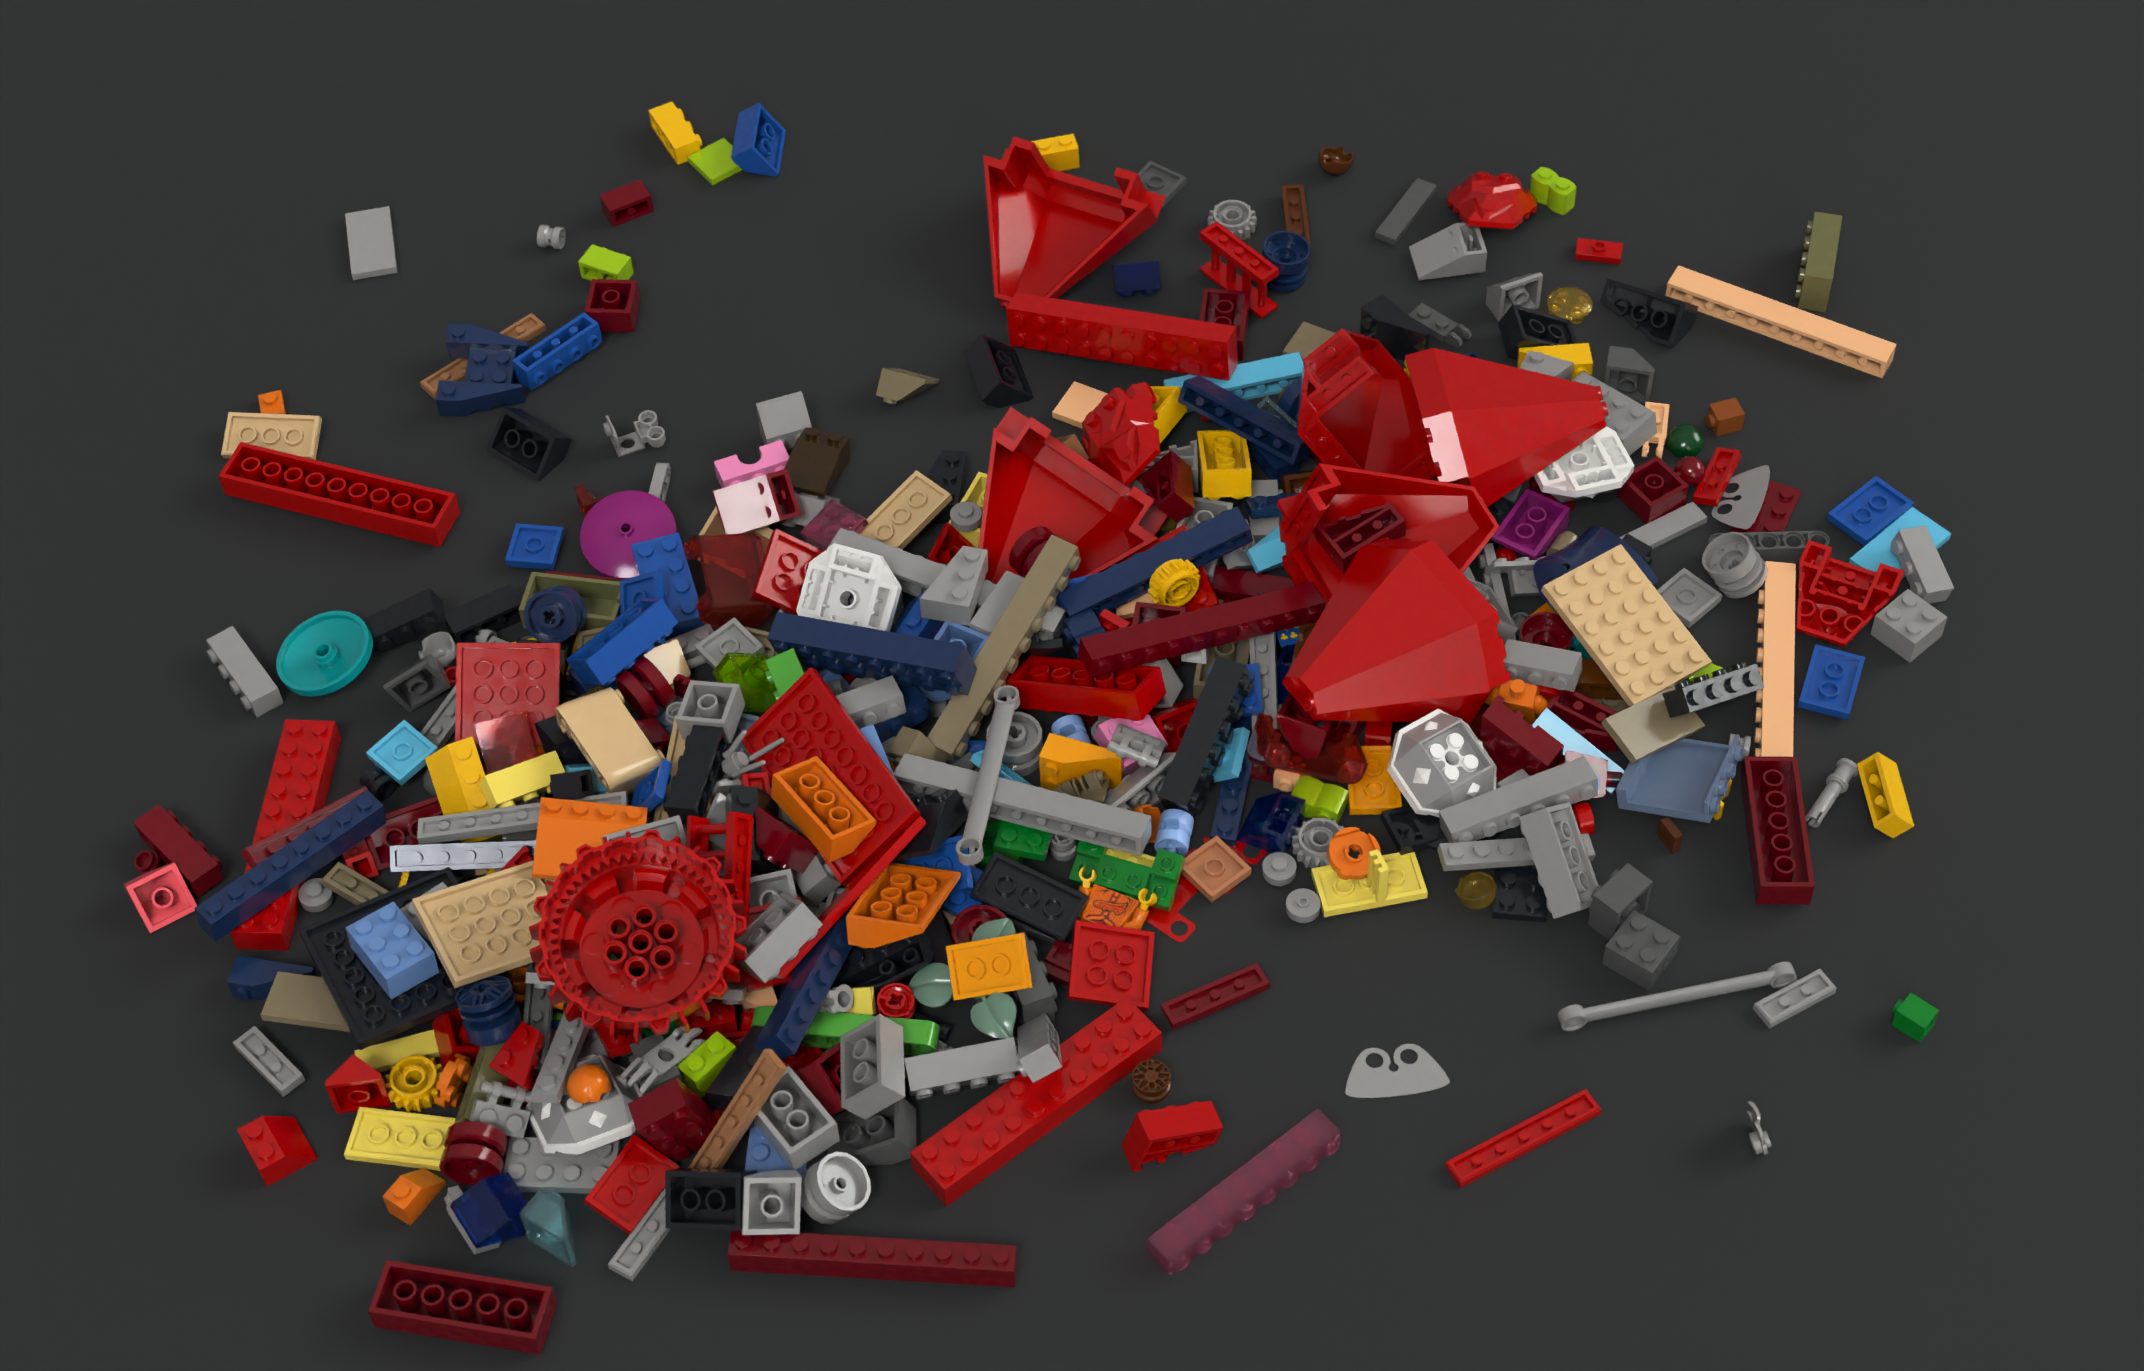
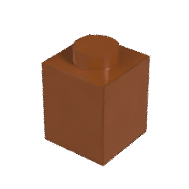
(1725, 417)

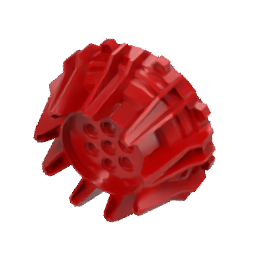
(615, 889)

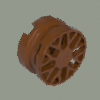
(1151, 1082)

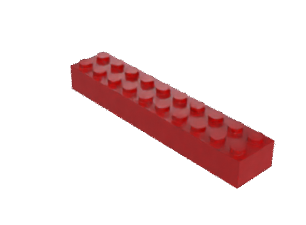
(1122, 336)
(340, 494)
(294, 791)
(1027, 1111)

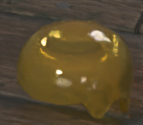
(1476, 890)

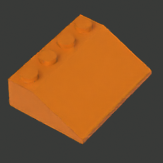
(572, 823)
(898, 904)

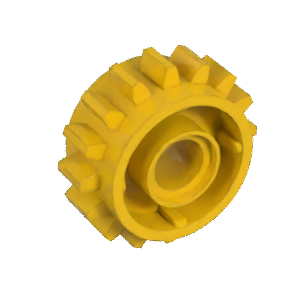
(1174, 583)
(409, 1071)

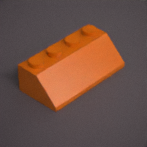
(822, 808)

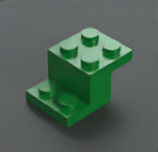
(1014, 842)

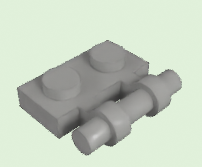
(1136, 746)
(508, 1118)

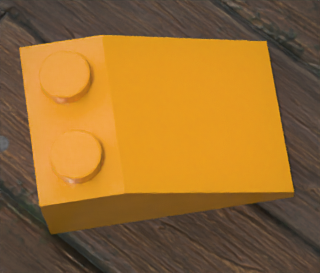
(1069, 758)

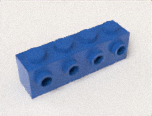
(557, 351)

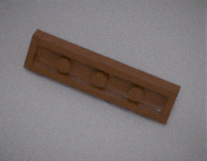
(1295, 210)

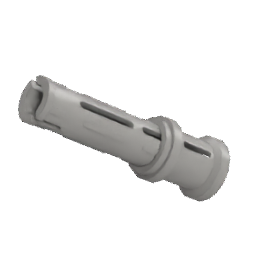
(1835, 785)

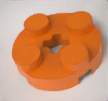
(1339, 848)
(453, 1082)

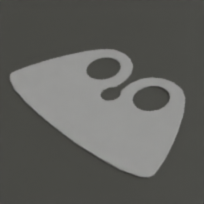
(1752, 489)
(1408, 1079)

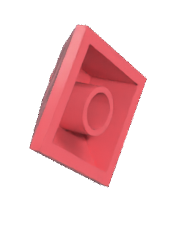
(160, 896)

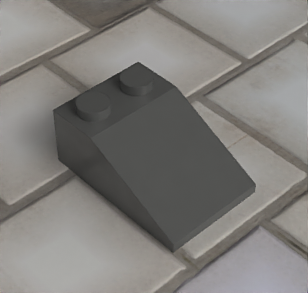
(880, 1138)

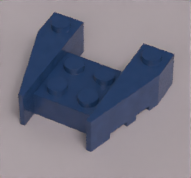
(489, 371)

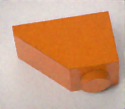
(412, 1194)

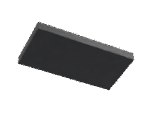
(1029, 897)

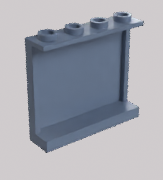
(1681, 780)

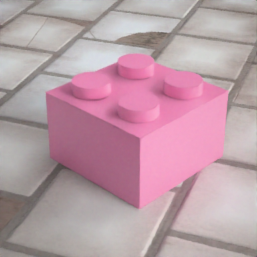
(1106, 730)

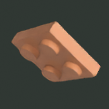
(1215, 869)

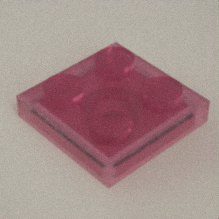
(828, 521)

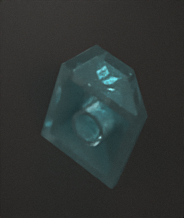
(549, 1225)

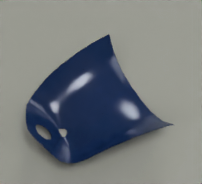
(1586, 547)

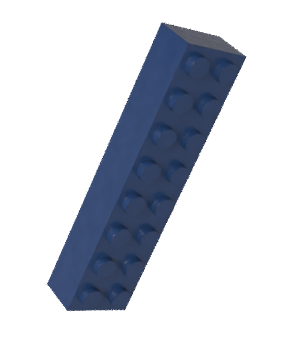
(874, 653)

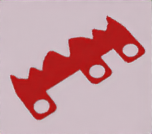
(1185, 891)

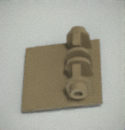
(1092, 784)

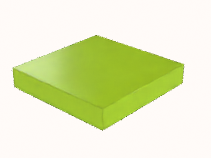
(715, 161)

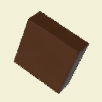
(1670, 834)

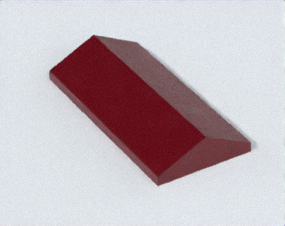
(400, 829)

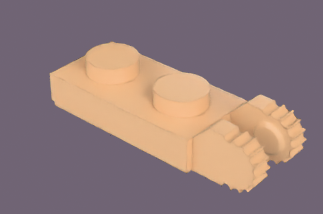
(1659, 438)

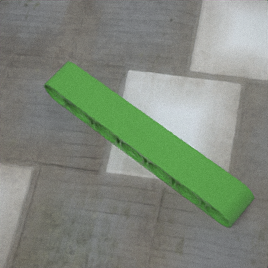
(825, 1031)

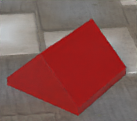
(947, 545)
(357, 1086)

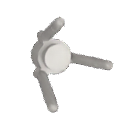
(737, 762)

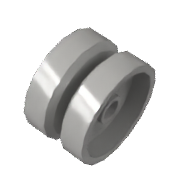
(1023, 744)
(834, 1188)

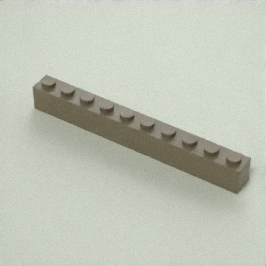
(1005, 645)

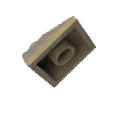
(902, 385)

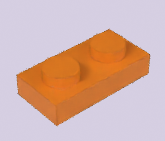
(272, 403)

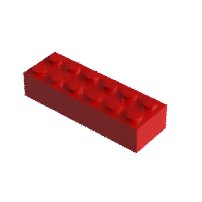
(1067, 688)

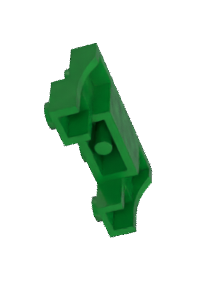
(1130, 877)

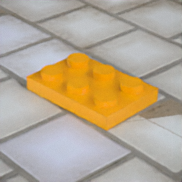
(1376, 789)
(989, 966)

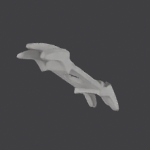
(653, 1064)

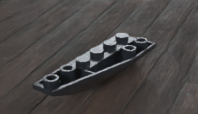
(882, 964)

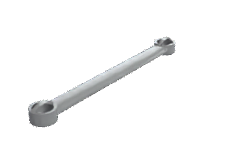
(988, 775)
(1575, 1016)

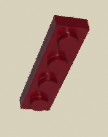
(1215, 996)

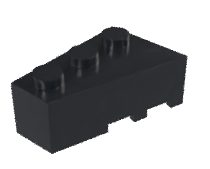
(951, 475)
(734, 1071)

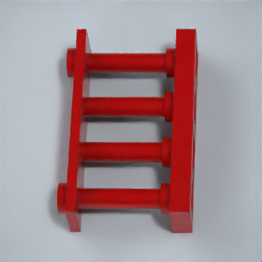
(1244, 258)
(736, 853)

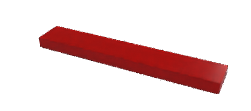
(1523, 1138)

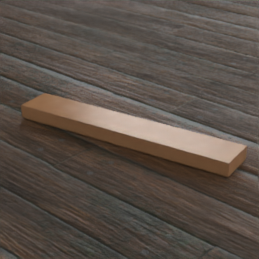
(523, 330)
(740, 1112)

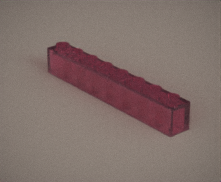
(1243, 1192)

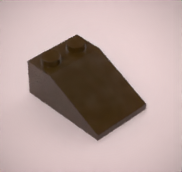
(817, 461)

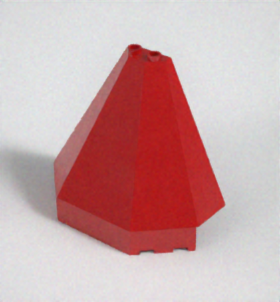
(1055, 225)
(1362, 409)
(1497, 421)
(1049, 485)
(1432, 510)
(1400, 641)

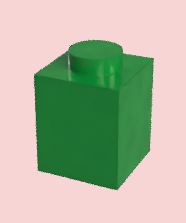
(1914, 1017)

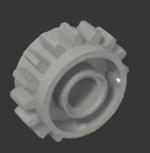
(1235, 217)
(1312, 841)

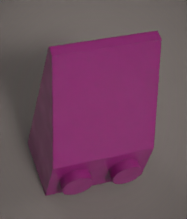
(1532, 524)

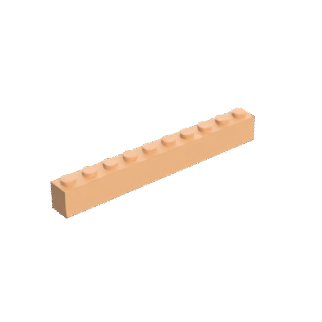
(1782, 322)
(1776, 662)

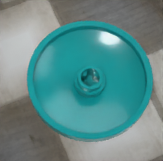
(324, 653)

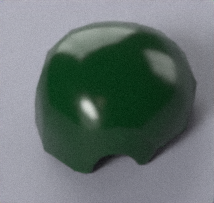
(1684, 441)

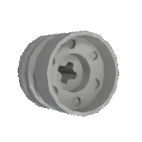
(1734, 565)

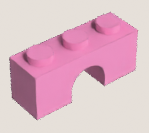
(732, 471)

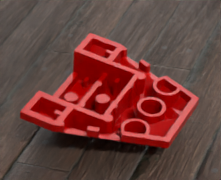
(1492, 201)
(1122, 432)
(1838, 596)

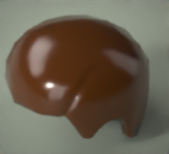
(1335, 160)

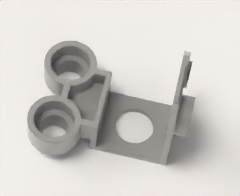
(645, 431)

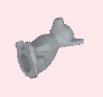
(838, 1000)

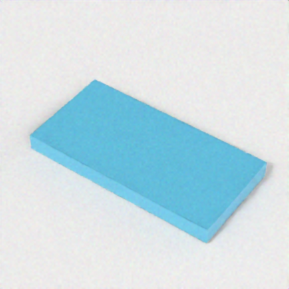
(1880, 549)

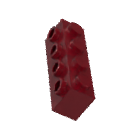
(175, 844)

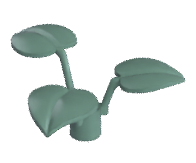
(993, 1013)

